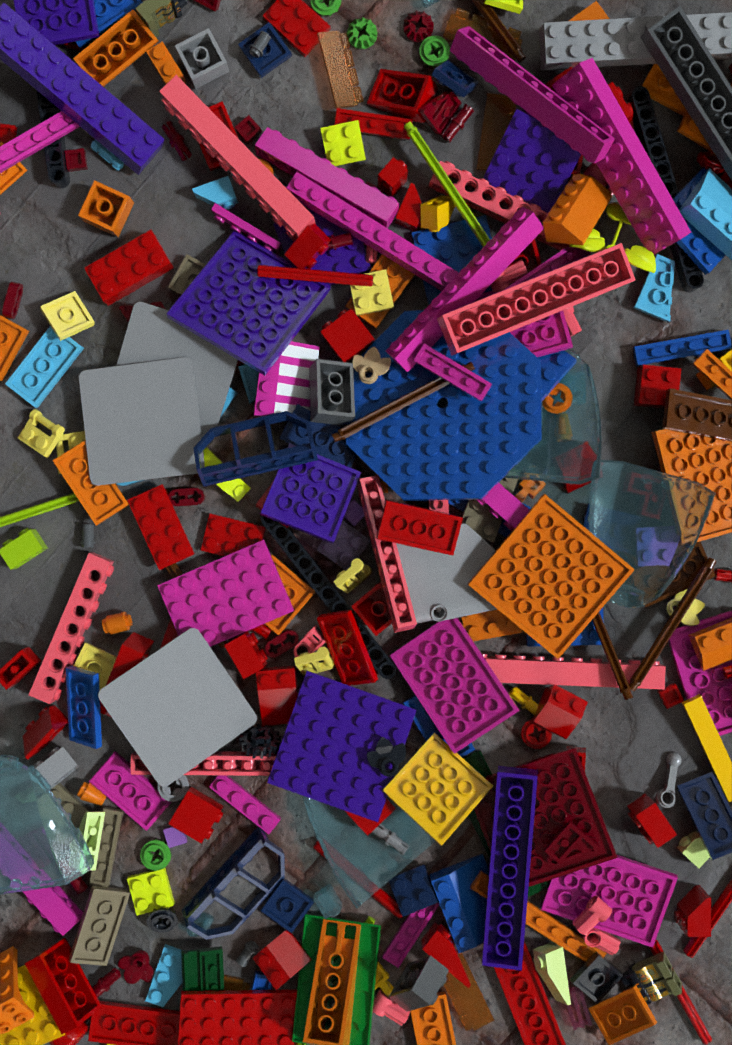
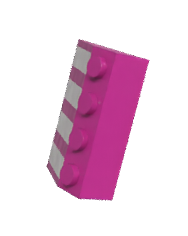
(286, 381)

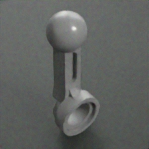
(673, 760)

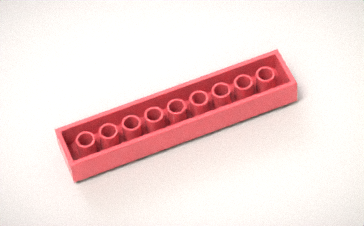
(235, 157)
(536, 299)

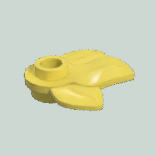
(690, 616)

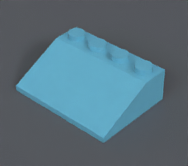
(711, 211)

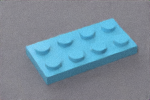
(43, 367)

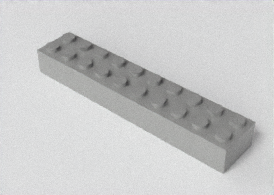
(619, 41)

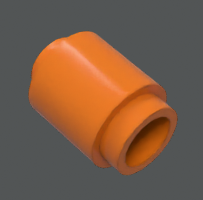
(117, 623)

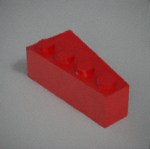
(132, 652)

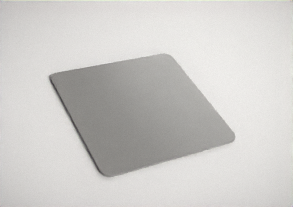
(156, 338)
(140, 421)
(177, 707)

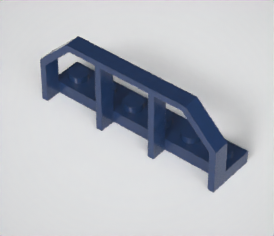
(256, 464)
(223, 876)

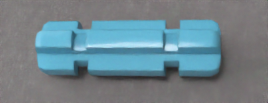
(107, 155)

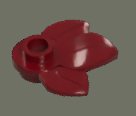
(136, 967)

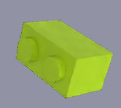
(23, 548)

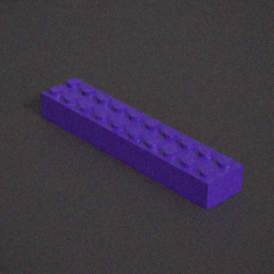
(76, 92)
(509, 867)

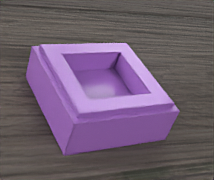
(354, 513)
(174, 837)

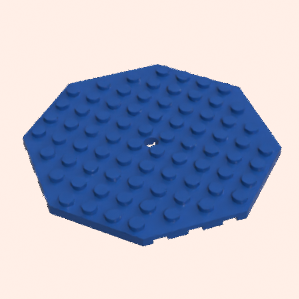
(456, 448)

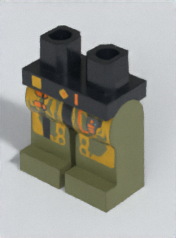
(159, 12)
(653, 978)

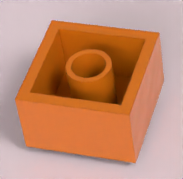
(106, 208)

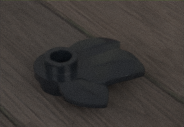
(385, 754)

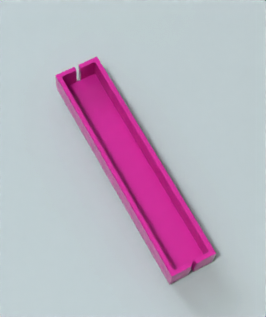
(626, 163)

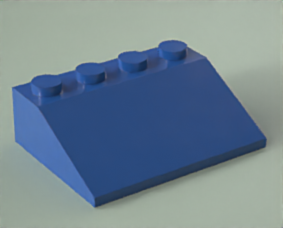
(460, 904)

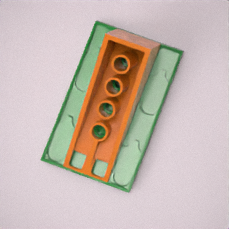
(339, 972)

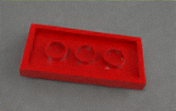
(161, 527)
(419, 527)
(347, 648)

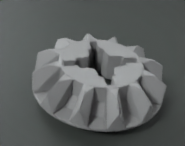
(178, 793)

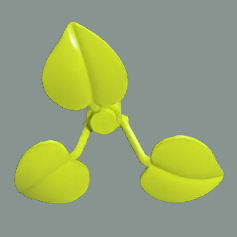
(637, 256)

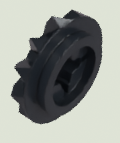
(161, 925)

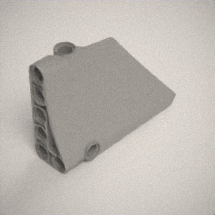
(443, 579)

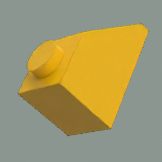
(436, 213)

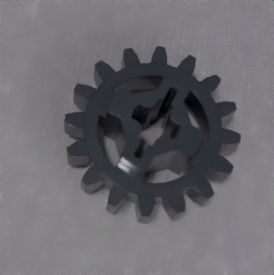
(262, 741)

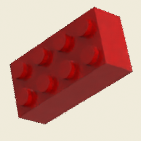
(129, 267)
(63, 986)

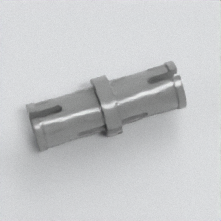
(391, 839)

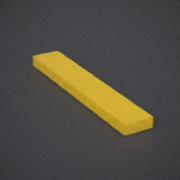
(710, 742)

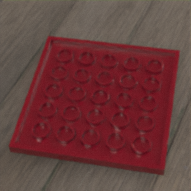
(560, 796)

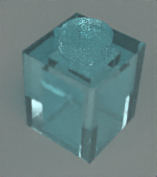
(328, 902)

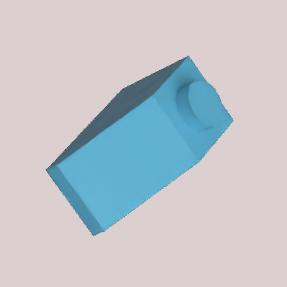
(217, 192)

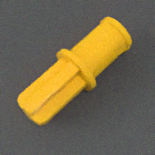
(524, 700)

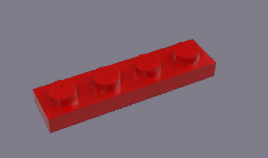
(375, 123)

